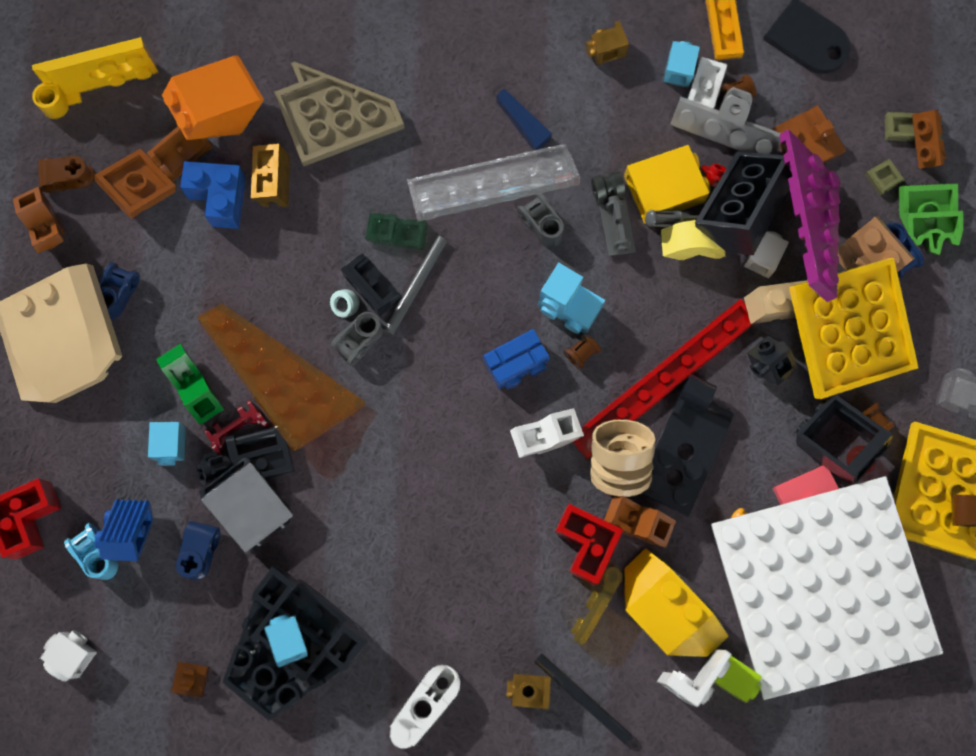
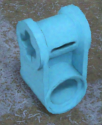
(87, 556)

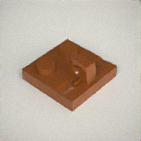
(814, 132)
(135, 183)

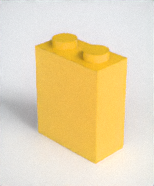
(667, 182)

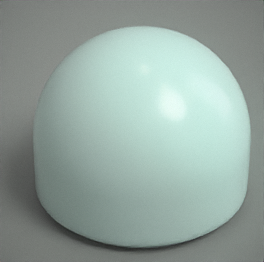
(352, 301)

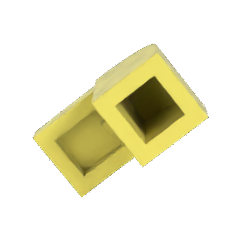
(686, 241)

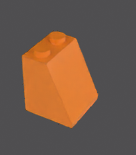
(213, 99)

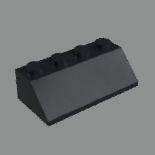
(745, 201)

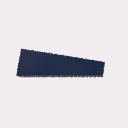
(528, 126)

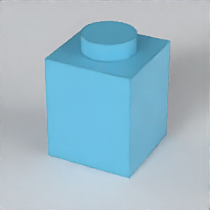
(681, 63)
(166, 442)
(285, 640)

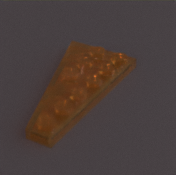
(287, 388)

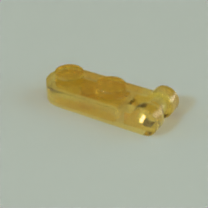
(597, 604)

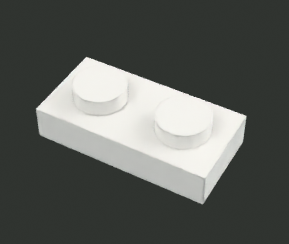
(707, 82)

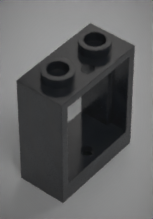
(879, 437)

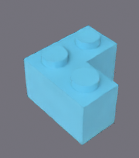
(569, 301)

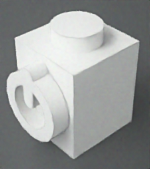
(67, 655)

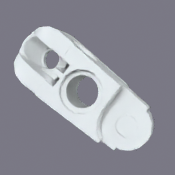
(408, 725)

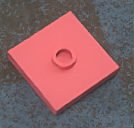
(807, 485)

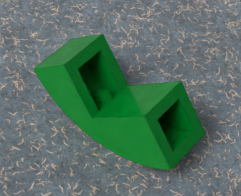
(190, 383)

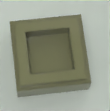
(884, 177)

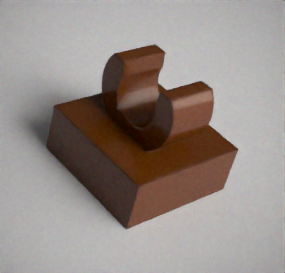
(190, 679)

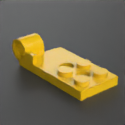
(88, 70)

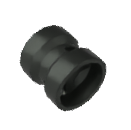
(607, 187)

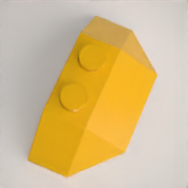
(669, 609)

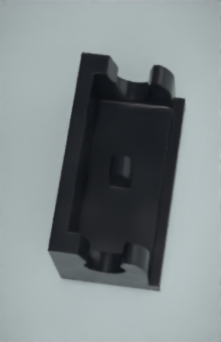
(371, 284)

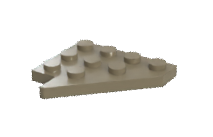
(333, 114)

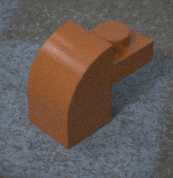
(39, 219)
(640, 522)

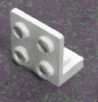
(700, 689)

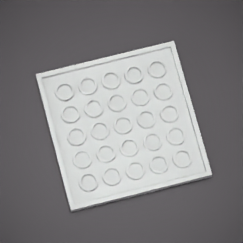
(826, 588)

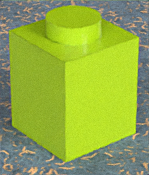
(740, 681)

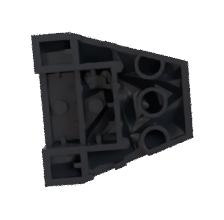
(326, 633)

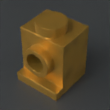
(607, 44)
(541, 694)

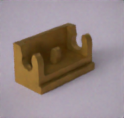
(270, 175)

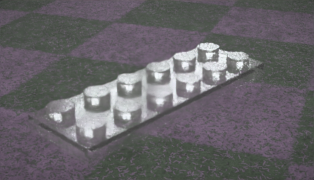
(492, 182)

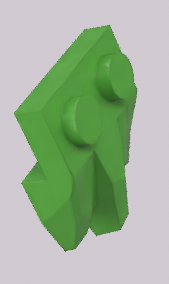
(931, 215)

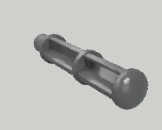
(677, 217)

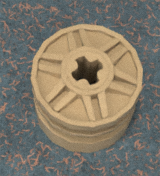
(622, 457)

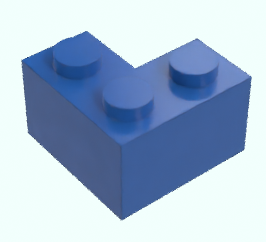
(221, 188)

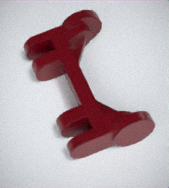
(249, 417)

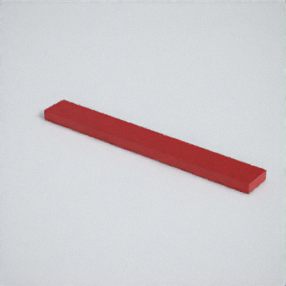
(670, 372)

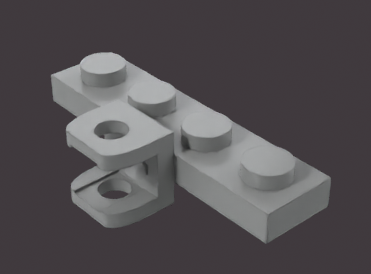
(727, 124)

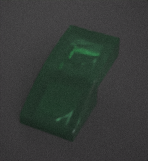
(392, 231)

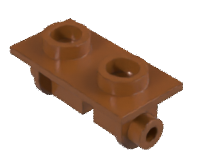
(927, 139)

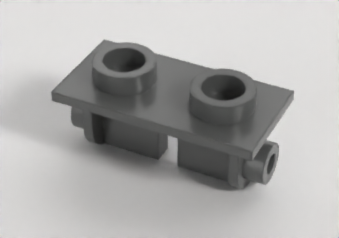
(617, 227)

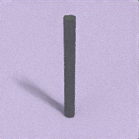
(415, 285)

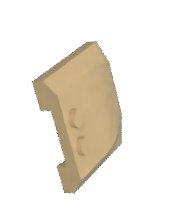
(58, 335)

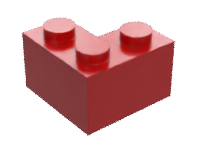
(18, 514)
(596, 542)

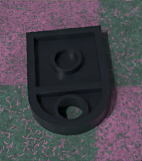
(807, 38)

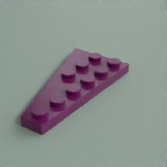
(817, 202)

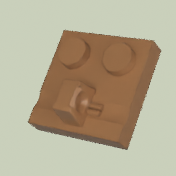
(873, 244)

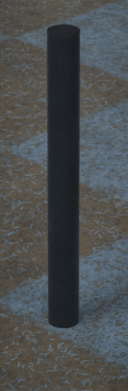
(583, 699)

